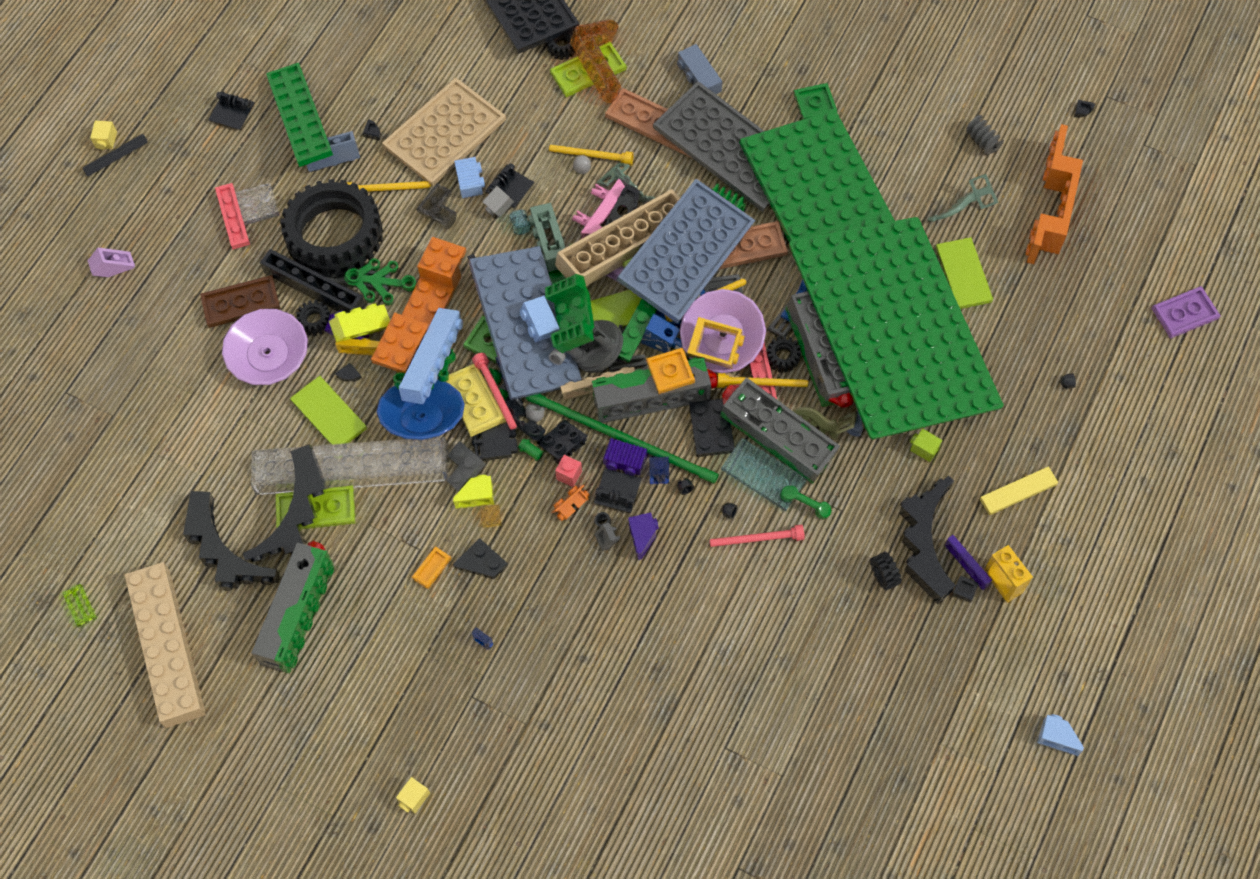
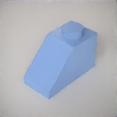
(1059, 735)

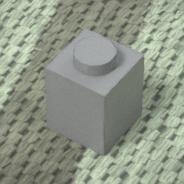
(497, 202)

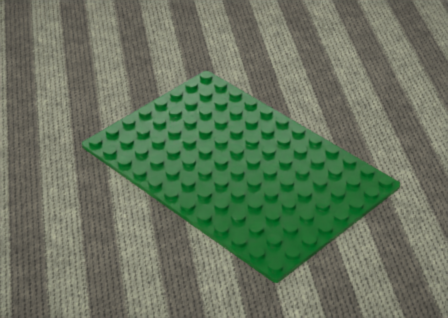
(895, 327)

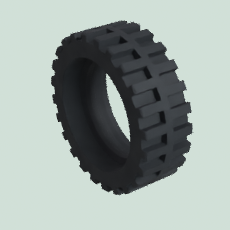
(325, 198)

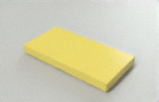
(480, 408)

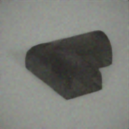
(434, 209)

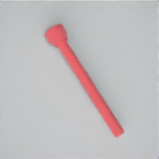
(481, 362)
(796, 532)

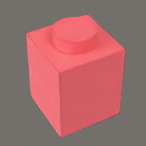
(568, 471)

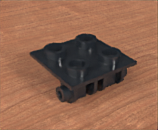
(231, 110)
(511, 183)
(563, 440)
(617, 490)

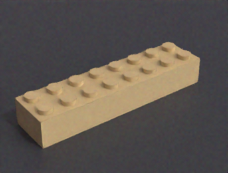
(616, 242)
(164, 645)

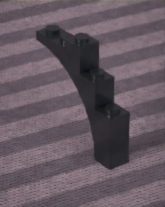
(308, 482)
(923, 564)
(231, 569)

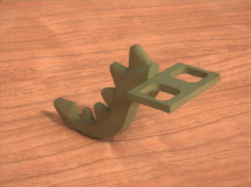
(826, 425)

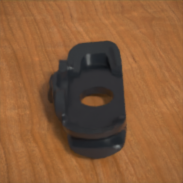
(628, 198)
(531, 428)

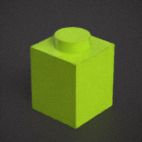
(925, 445)

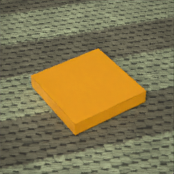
(670, 370)

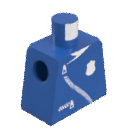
(661, 335)

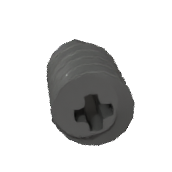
(982, 136)

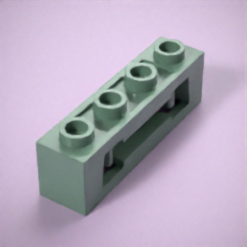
(540, 218)

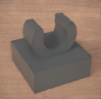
(606, 536)

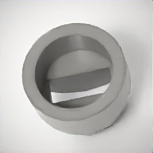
(557, 357)

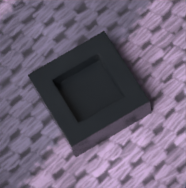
(965, 588)

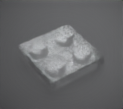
(257, 203)

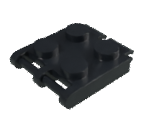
(496, 443)

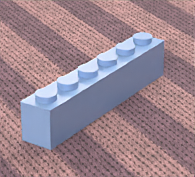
(430, 356)

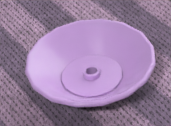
(729, 309)
(262, 332)

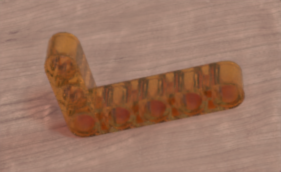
(585, 44)

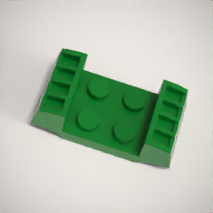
(572, 313)

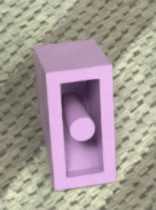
(110, 262)

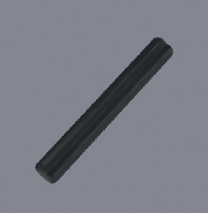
(115, 154)

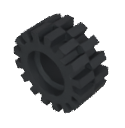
(561, 51)
(313, 308)
(785, 344)
(885, 570)

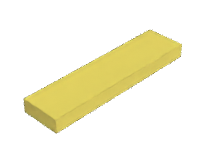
(1018, 491)

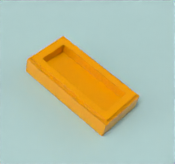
(431, 567)

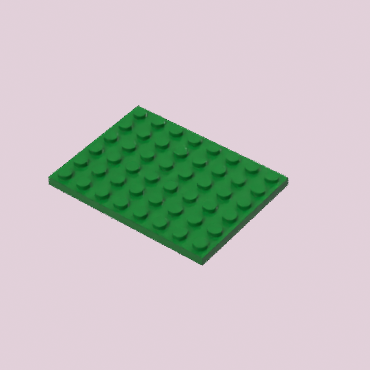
(815, 177)

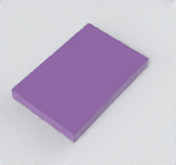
(1186, 312)

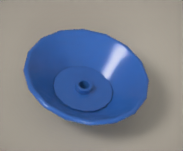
(421, 421)

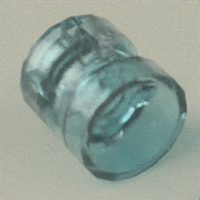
(520, 222)

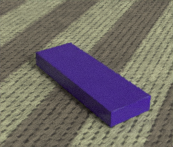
(968, 562)

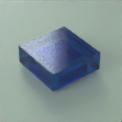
(482, 638)

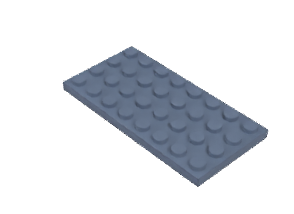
(685, 250)
(503, 286)

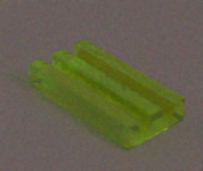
(86, 619)

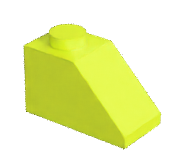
(475, 492)

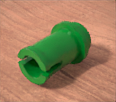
(530, 449)

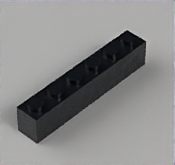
(310, 282)

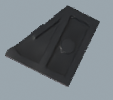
(481, 560)

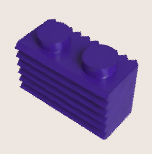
(624, 457)

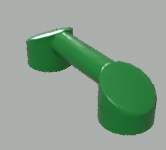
(822, 510)

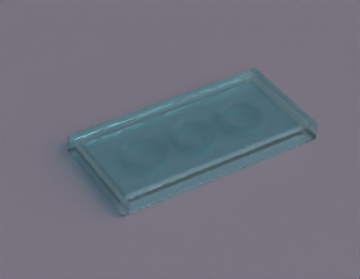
(761, 472)

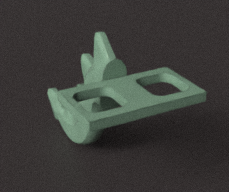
(617, 173)
(968, 198)

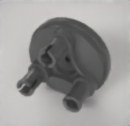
(602, 351)

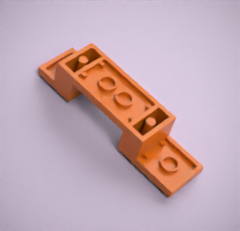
(1060, 175)
(437, 283)

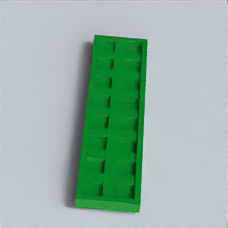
(299, 114)

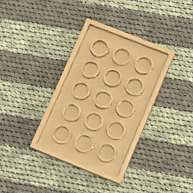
(444, 131)

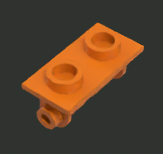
(575, 497)

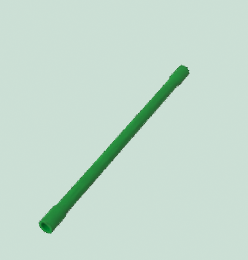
(701, 472)

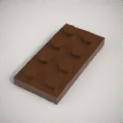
(234, 301)

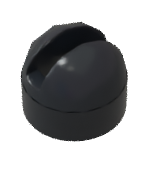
(1068, 381)
(685, 486)
(729, 510)
(601, 518)

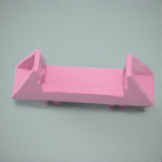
(609, 200)

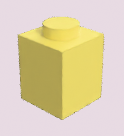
(103, 135)
(412, 796)

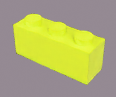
(359, 322)

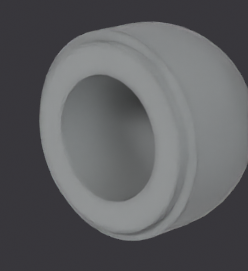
(582, 164)
(534, 415)

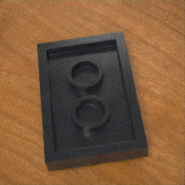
(710, 430)

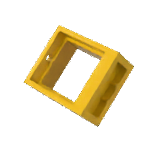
(697, 337)
(1002, 567)

